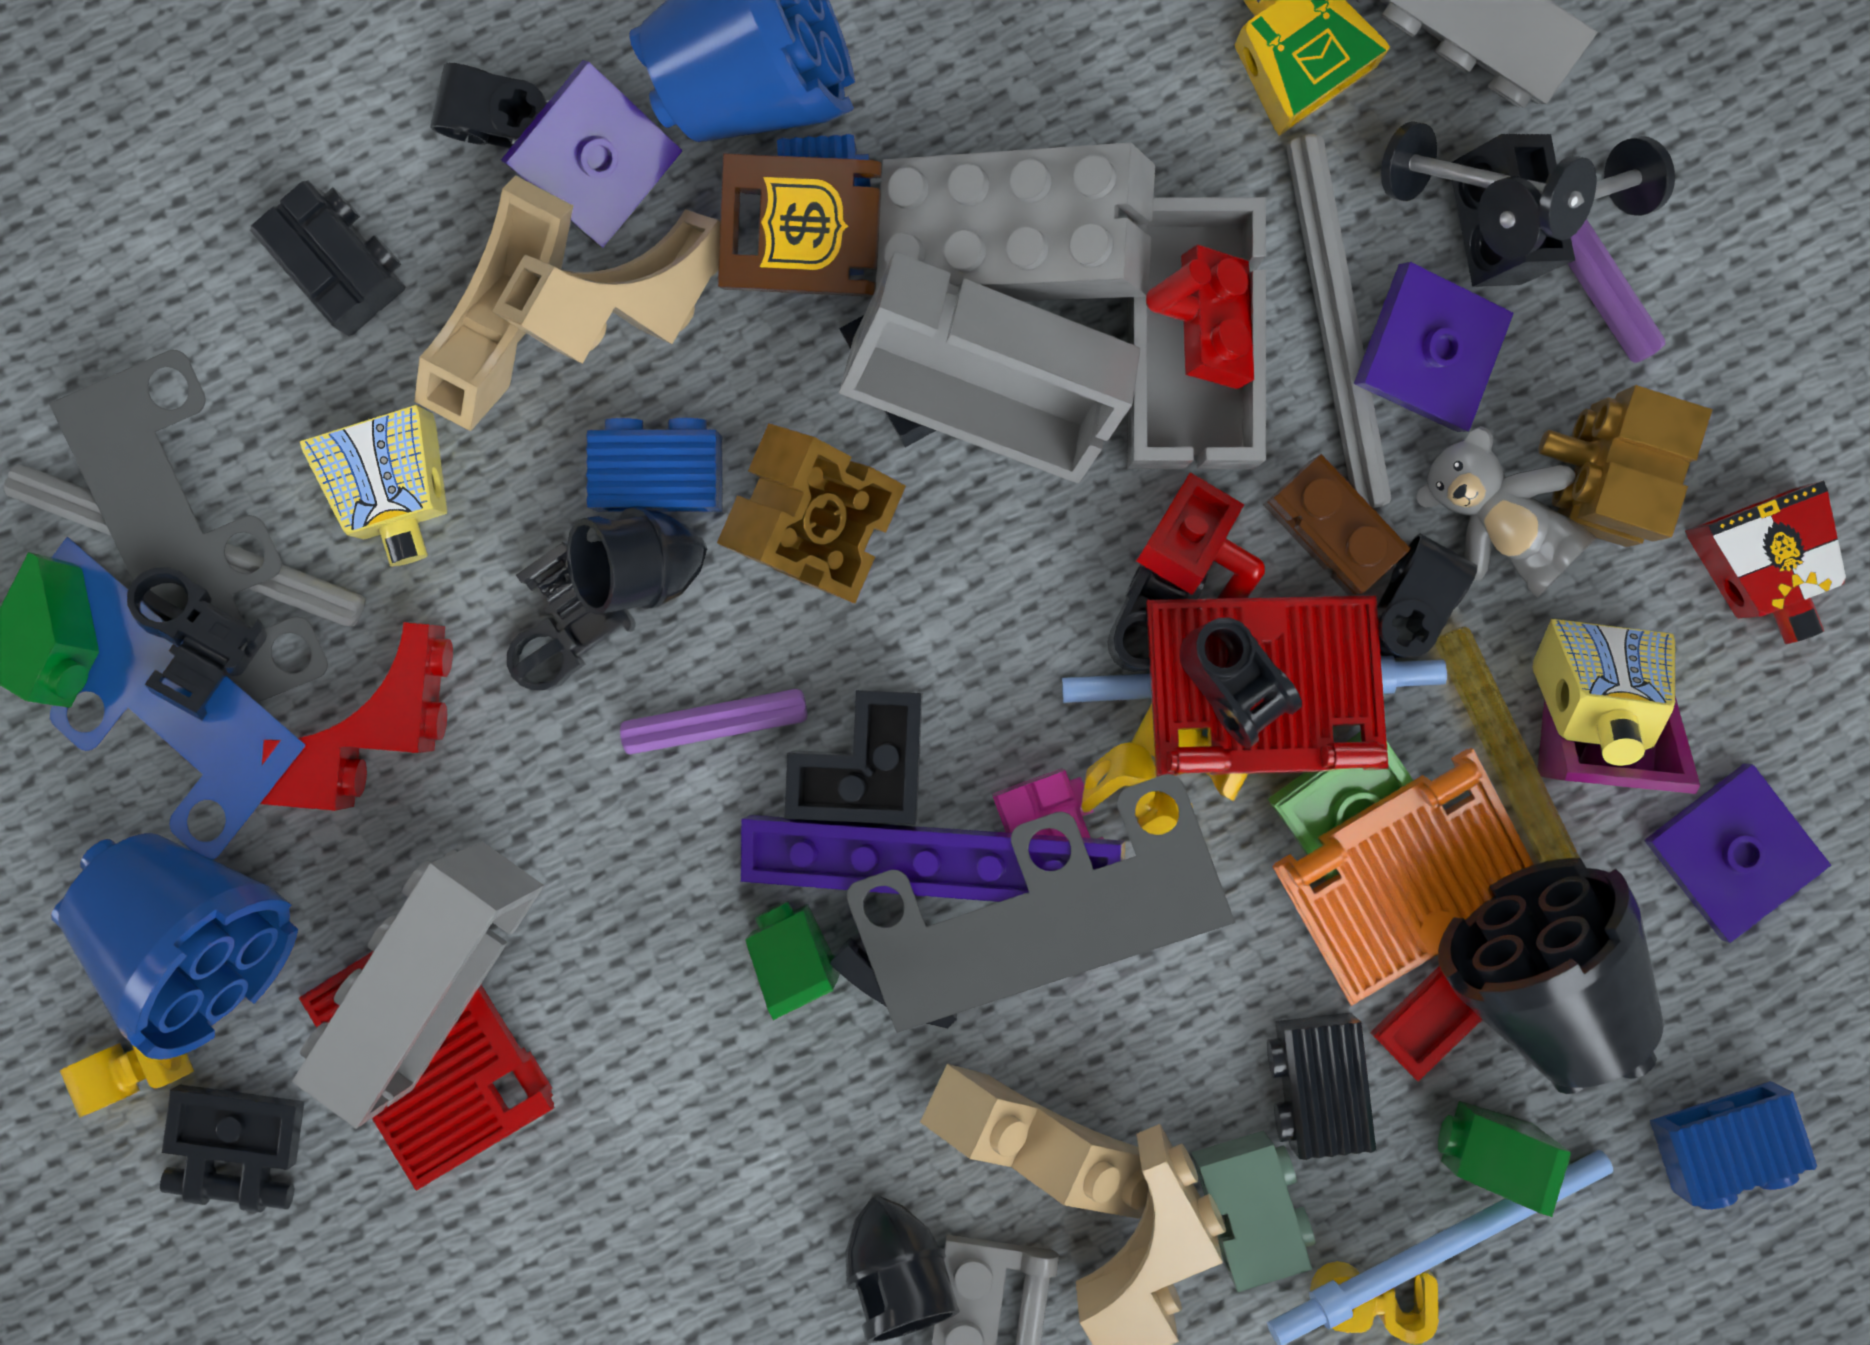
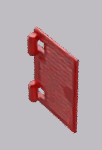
(1323, 648)
(454, 1104)

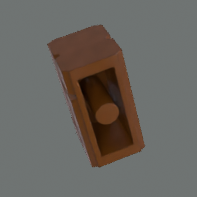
(1336, 526)

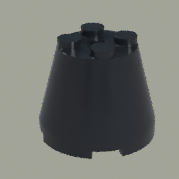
(1561, 972)

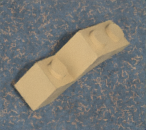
(649, 292)
(476, 349)
(1049, 1150)
(1134, 1292)

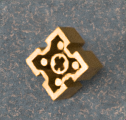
(1629, 464)
(811, 512)

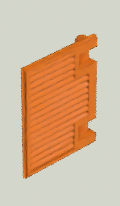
(1403, 875)

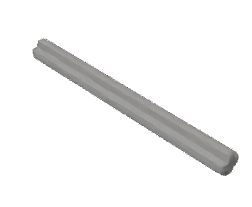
(1337, 317)
(288, 586)

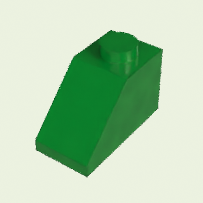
(46, 632)
(790, 958)
(1504, 1156)

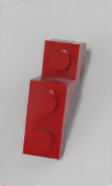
(397, 717)

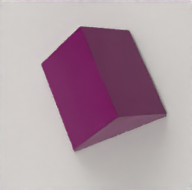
(1662, 767)

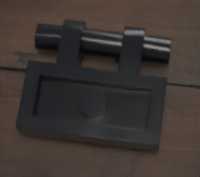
(234, 1129)

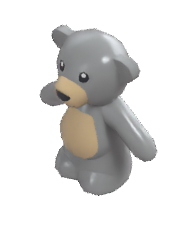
(1502, 512)

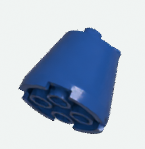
(744, 65)
(172, 939)

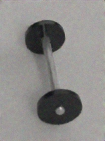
(1412, 161)
(1636, 178)

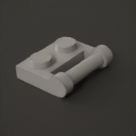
(978, 1281)

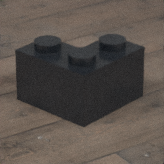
(875, 780)

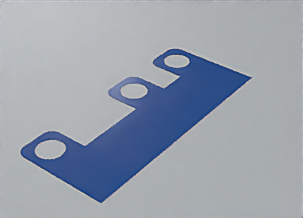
(221, 746)

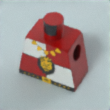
(1775, 558)

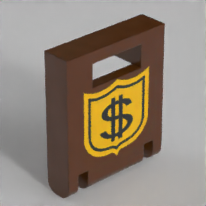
(808, 228)

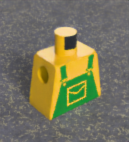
(1305, 54)

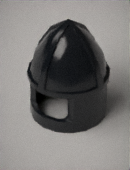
(637, 563)
(897, 1272)

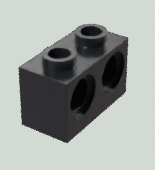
(1512, 155)

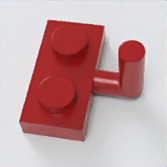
(1215, 310)
(1195, 536)

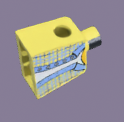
(383, 479)
(1607, 685)

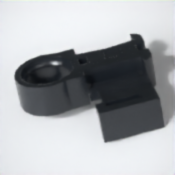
(572, 618)
(208, 637)

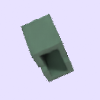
(1263, 1230)

